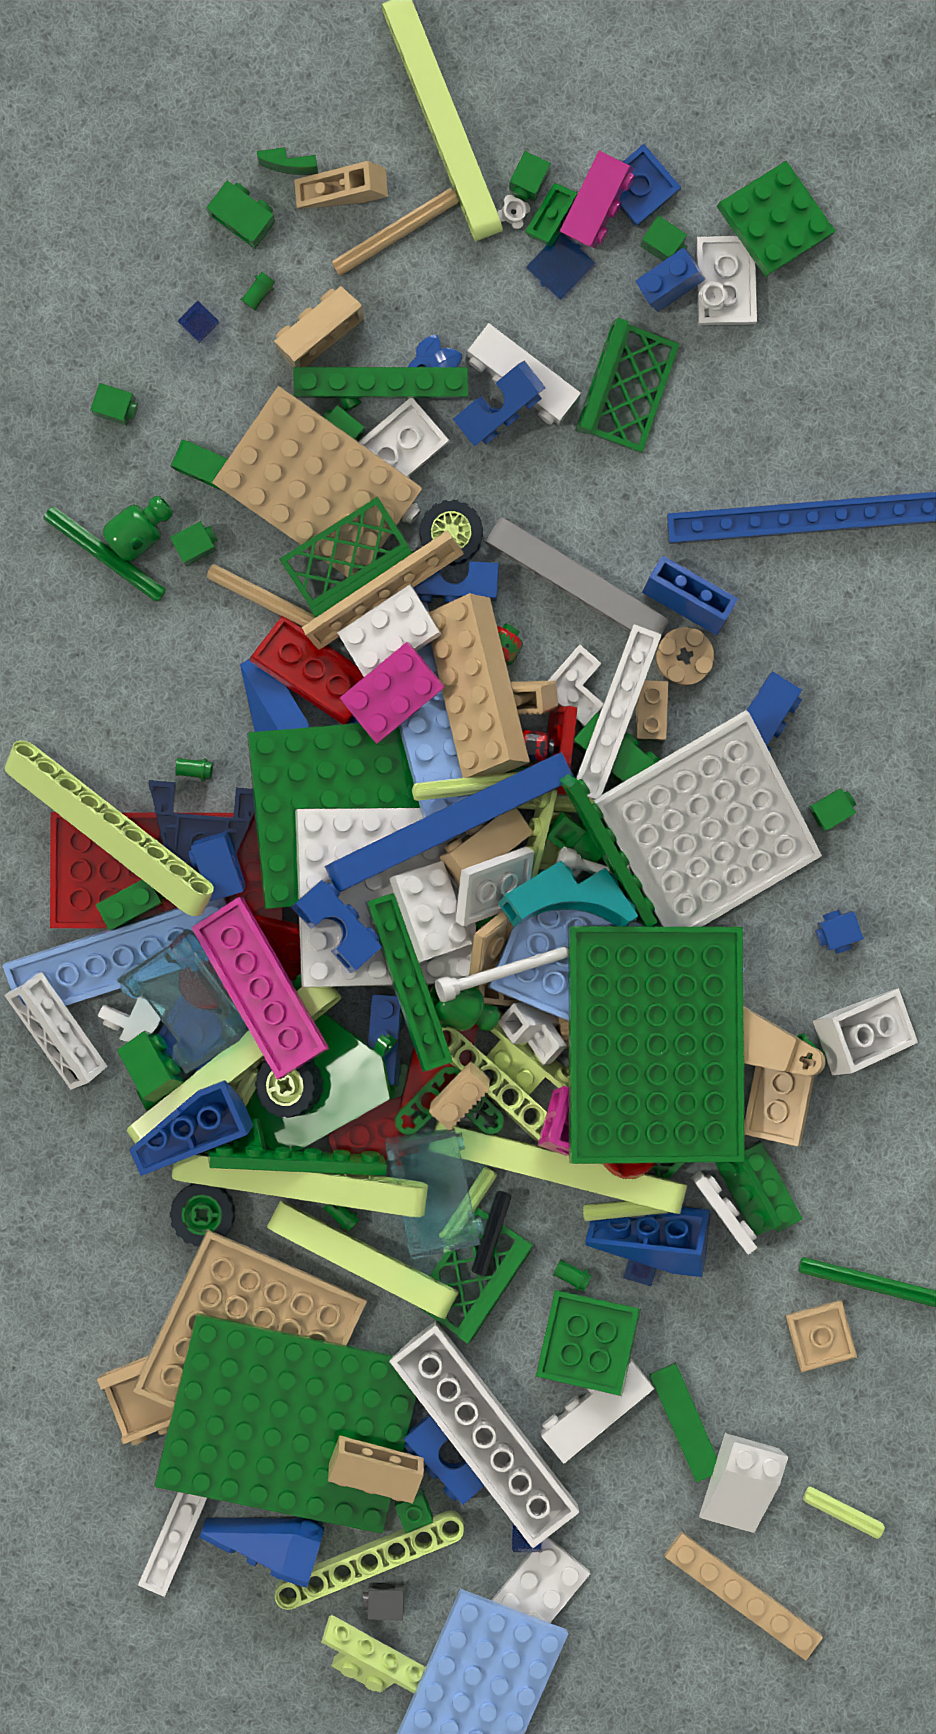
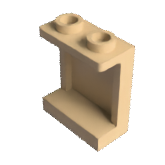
(134, 1413)

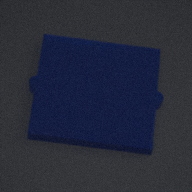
(560, 266)

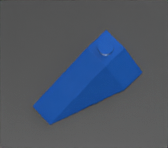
(270, 701)
(199, 1124)
(660, 1241)
(279, 1544)

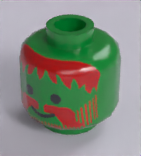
(510, 642)

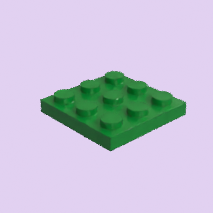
(775, 218)
(588, 1343)

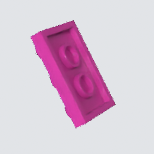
(392, 692)

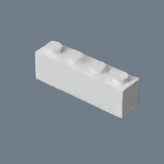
(499, 355)
(592, 1414)

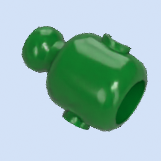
(136, 528)
(466, 1010)

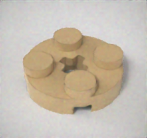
(676, 670)

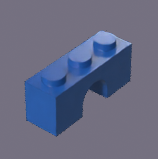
(519, 388)
(480, 581)
(357, 942)
(387, 1018)
(425, 1441)

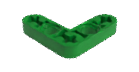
(439, 1079)

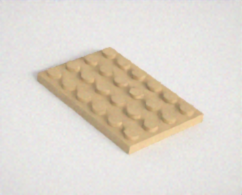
(310, 475)

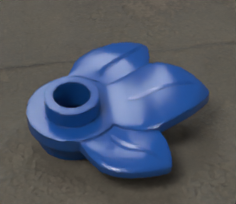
(432, 355)

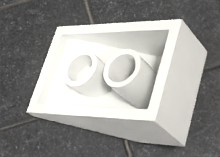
(865, 1032)
(743, 1483)

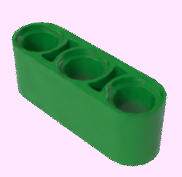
(198, 462)

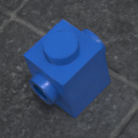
(838, 931)

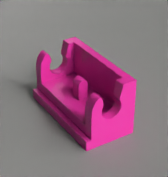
(556, 1124)

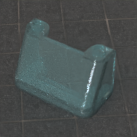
(187, 999)
(449, 1215)

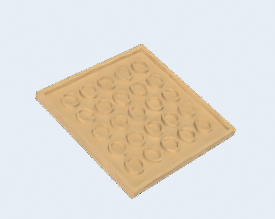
(250, 1289)

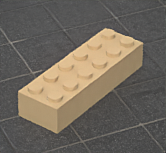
(477, 688)

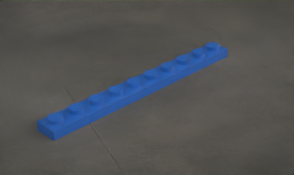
(801, 517)

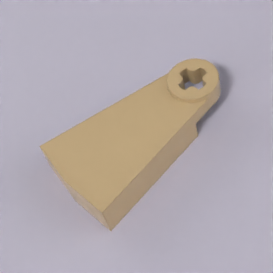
(776, 1048)

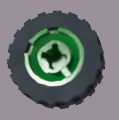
(199, 1209)

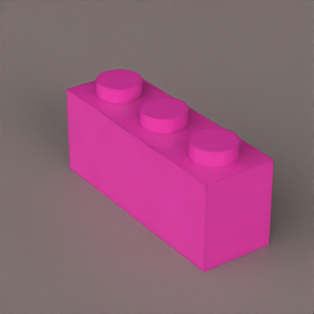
(598, 200)

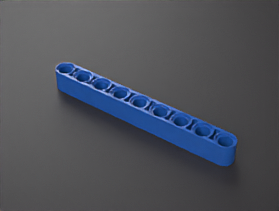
(448, 823)

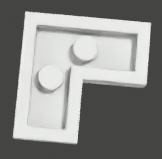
(570, 682)

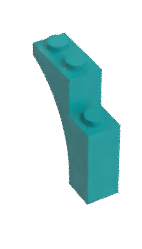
(558, 890)

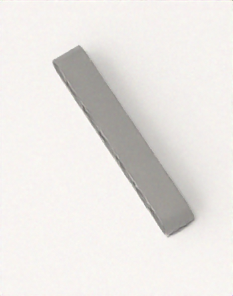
(573, 578)

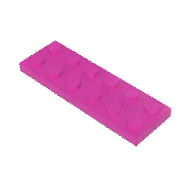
(260, 988)

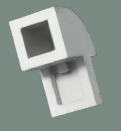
(141, 1019)
(533, 1026)

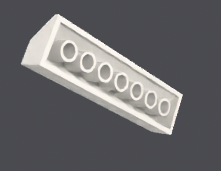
(484, 1434)

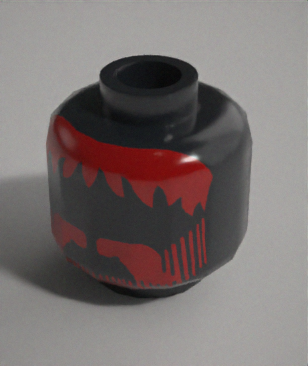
(538, 746)

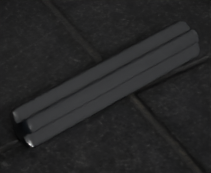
(491, 1233)

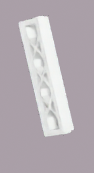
(58, 1030)

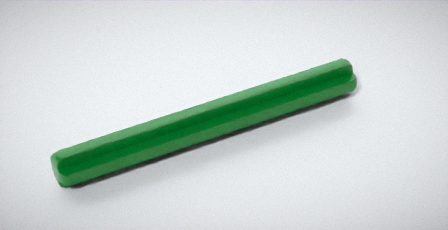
(104, 553)
(867, 1281)

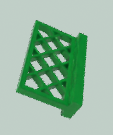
(604, 376)
(361, 577)
(493, 1290)

